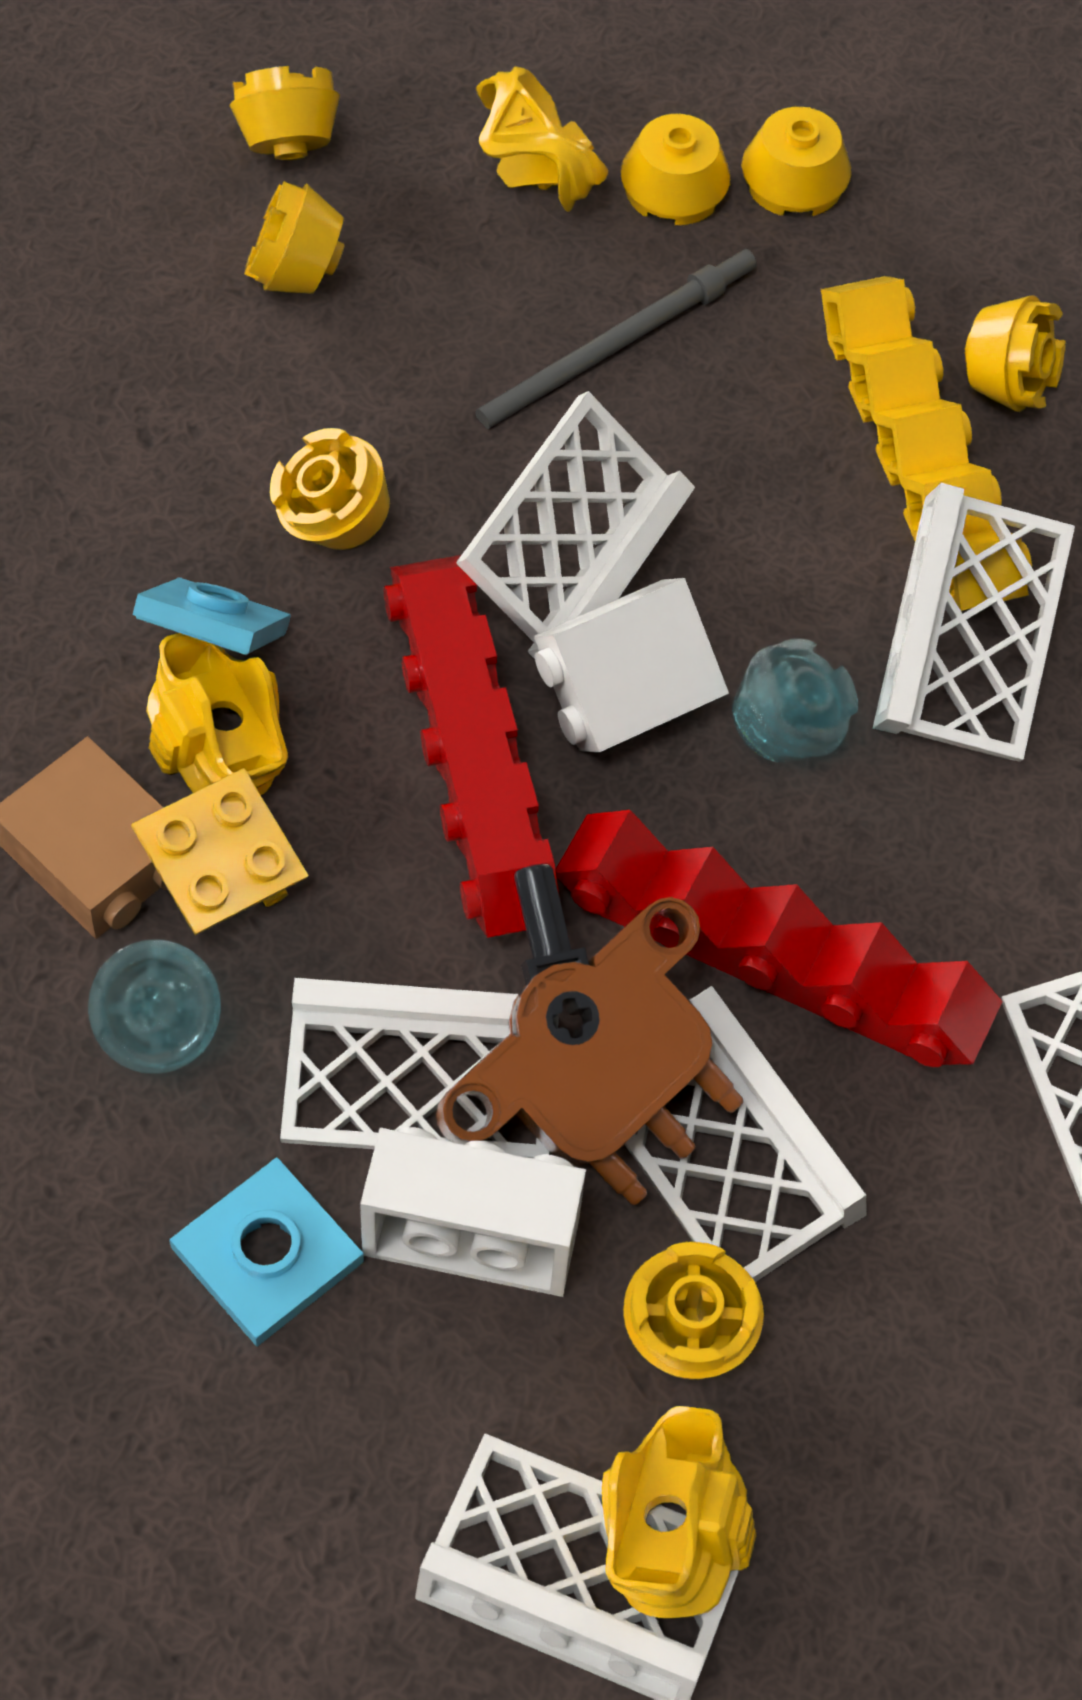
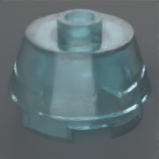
(793, 703)
(154, 1006)

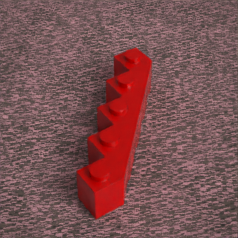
(469, 737)
(783, 942)

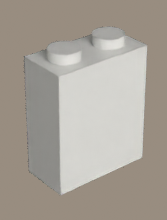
(629, 665)

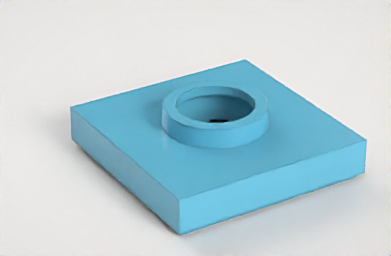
(211, 614)
(266, 1295)

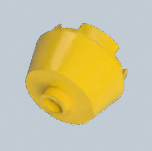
(285, 111)
(797, 162)
(676, 169)
(296, 241)
(1015, 352)
(331, 490)
(693, 1311)

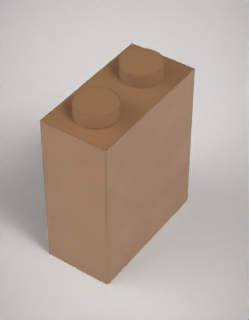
(78, 839)

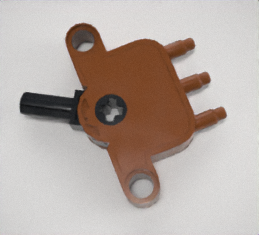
(622, 1064)

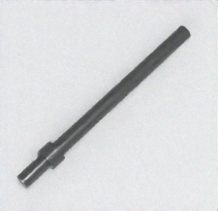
(701, 287)

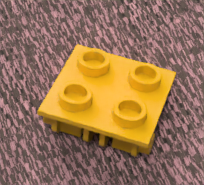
(220, 851)

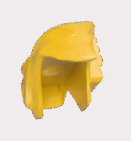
(533, 142)
(191, 683)
(689, 1566)

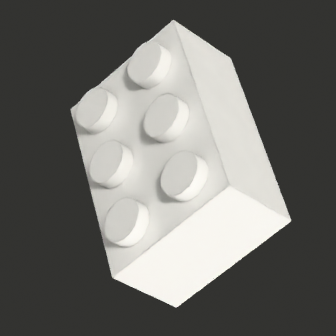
(471, 1210)

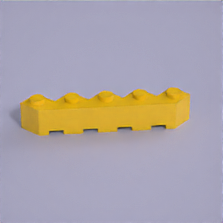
(918, 433)

